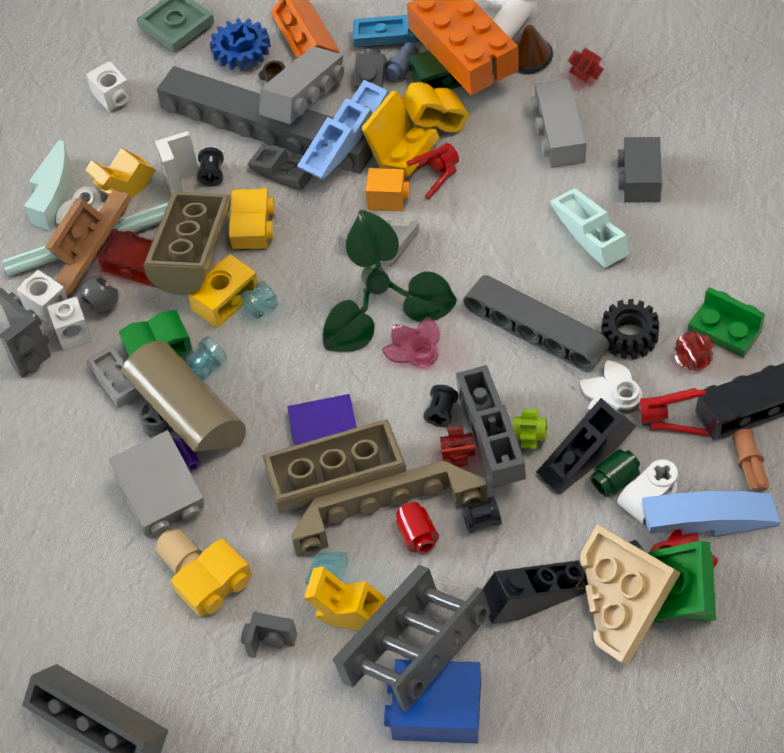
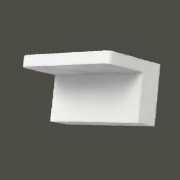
(177, 159)

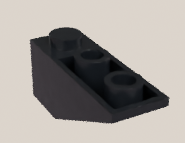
(529, 590)

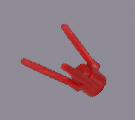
(439, 159)
(655, 409)

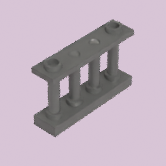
(392, 618)

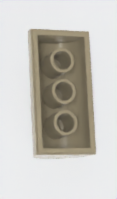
(186, 241)
(183, 398)
(332, 464)

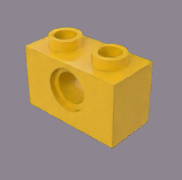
(222, 290)

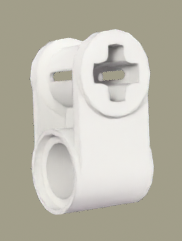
(654, 481)

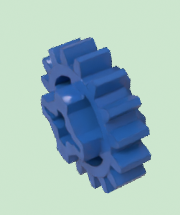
(240, 44)

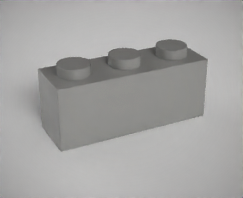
(558, 123)

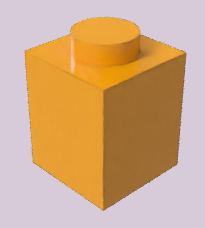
(386, 189)

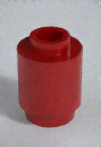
(416, 528)

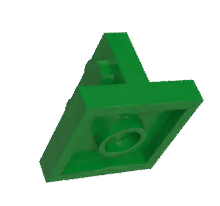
(694, 589)

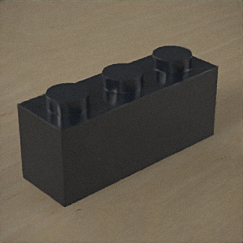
(743, 402)

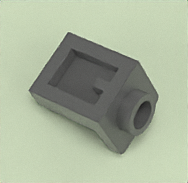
(269, 628)

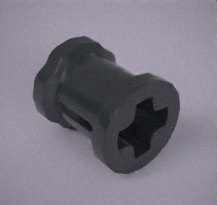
(207, 166)
(440, 405)
(481, 514)

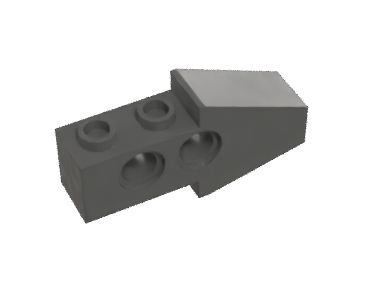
(490, 427)

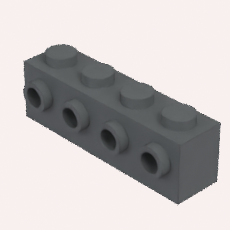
(91, 714)

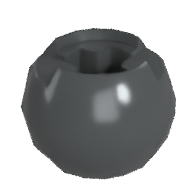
(96, 292)

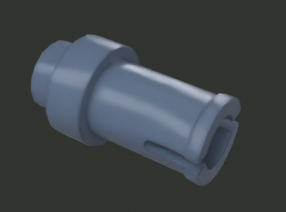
(398, 65)

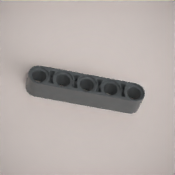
(536, 323)

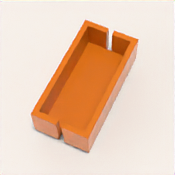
(464, 41)

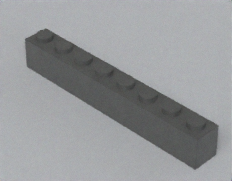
(238, 111)

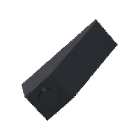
(586, 446)

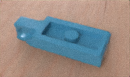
(382, 31)

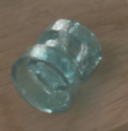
(205, 357)

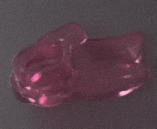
(411, 342)

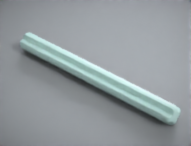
(43, 256)

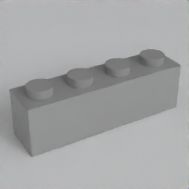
(301, 84)

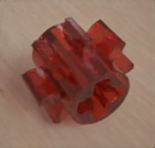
(585, 64)
(694, 351)
(457, 446)

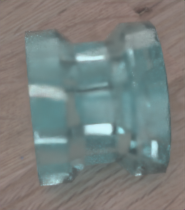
(259, 299)

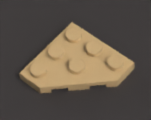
(623, 591)

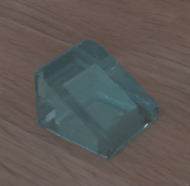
(333, 561)

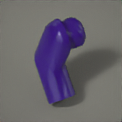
(189, 457)

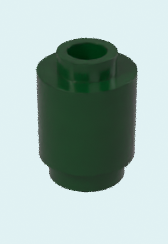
(615, 472)

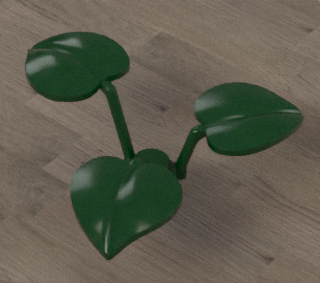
(369, 243)

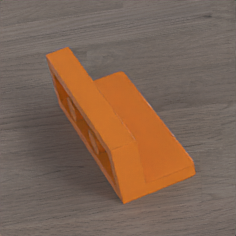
(302, 26)

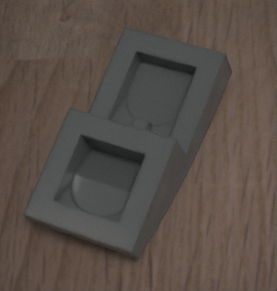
(278, 166)

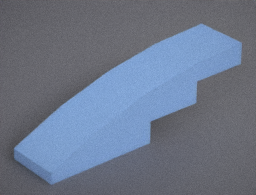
(343, 131)
(710, 510)

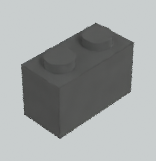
(641, 169)

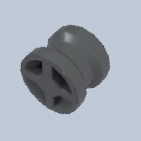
(147, 415)

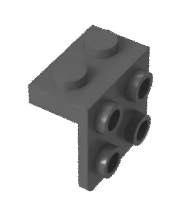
(23, 339)

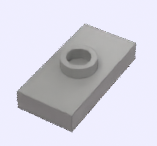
(107, 370)

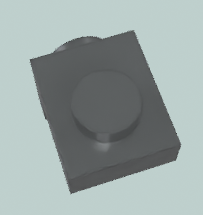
(370, 67)

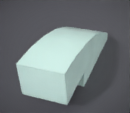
(49, 188)
(591, 227)

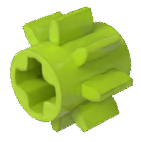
(530, 428)

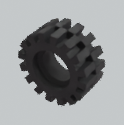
(630, 314)

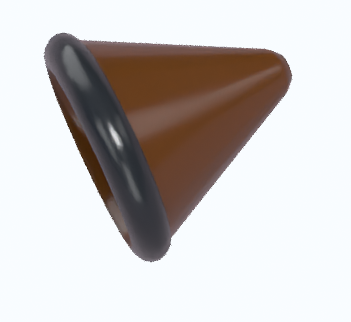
(534, 50)

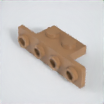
(82, 235)

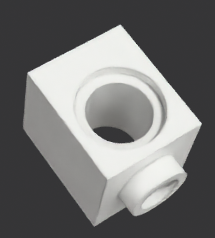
(109, 86)
(39, 292)
(69, 323)

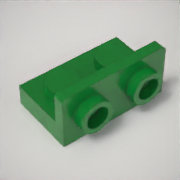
(728, 322)

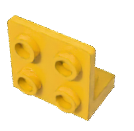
(394, 136)

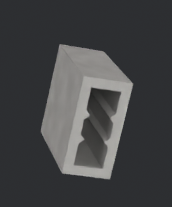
(157, 483)

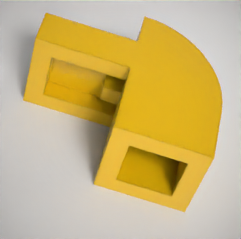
(126, 173)
(342, 603)

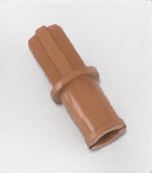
(750, 460)

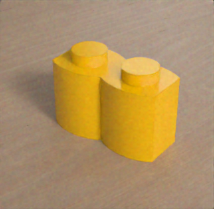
(435, 107)
(250, 218)
(211, 578)

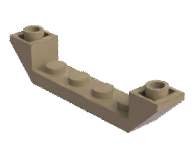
(397, 489)

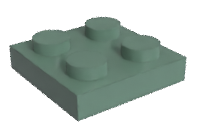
(175, 22)

